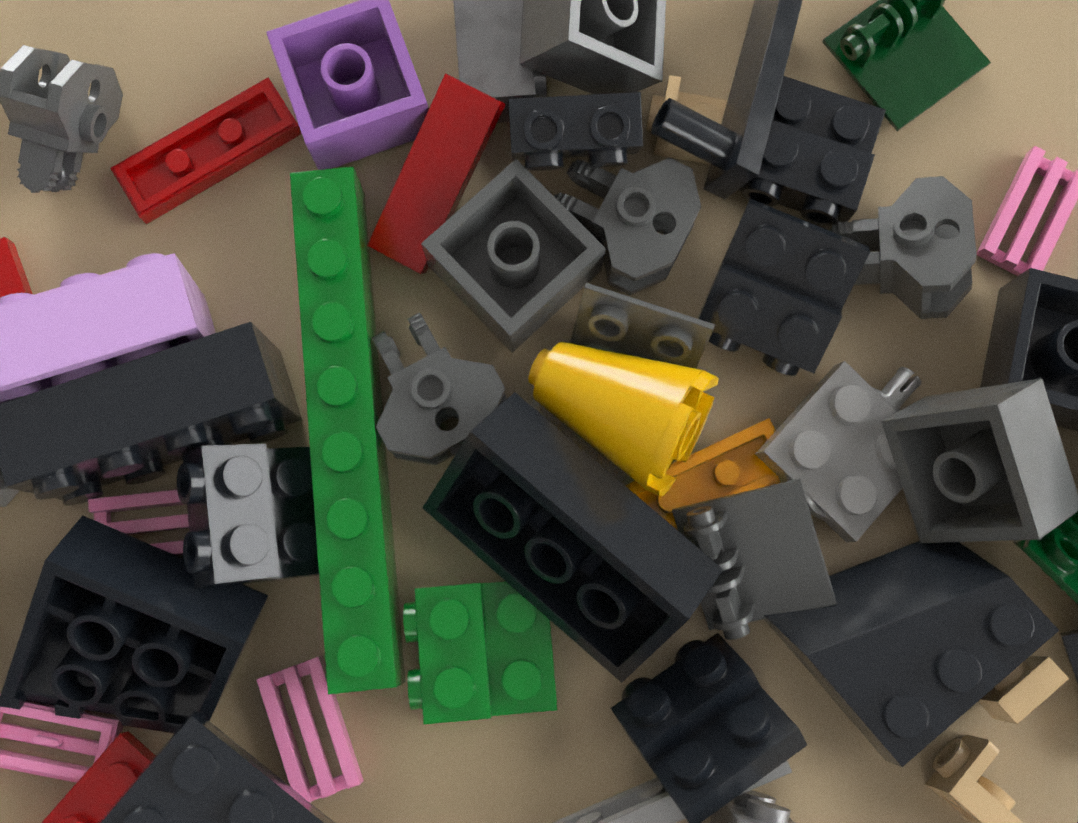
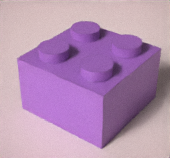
(350, 82)

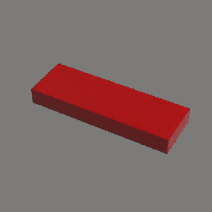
(206, 150)
(436, 171)

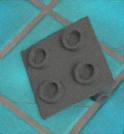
(639, 328)
(766, 555)

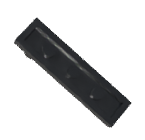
(739, 142)

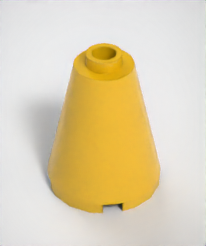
(626, 407)

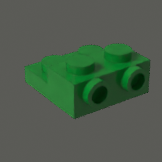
(478, 653)

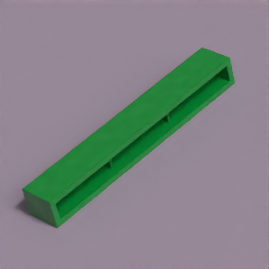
(345, 446)

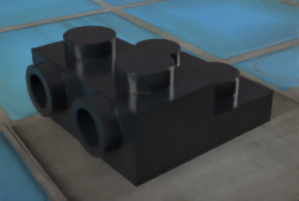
(576, 126)
(816, 153)
(782, 288)
(248, 514)
(706, 727)

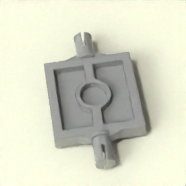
(841, 448)

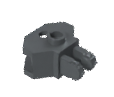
(56, 113)
(631, 216)
(921, 247)
(431, 394)

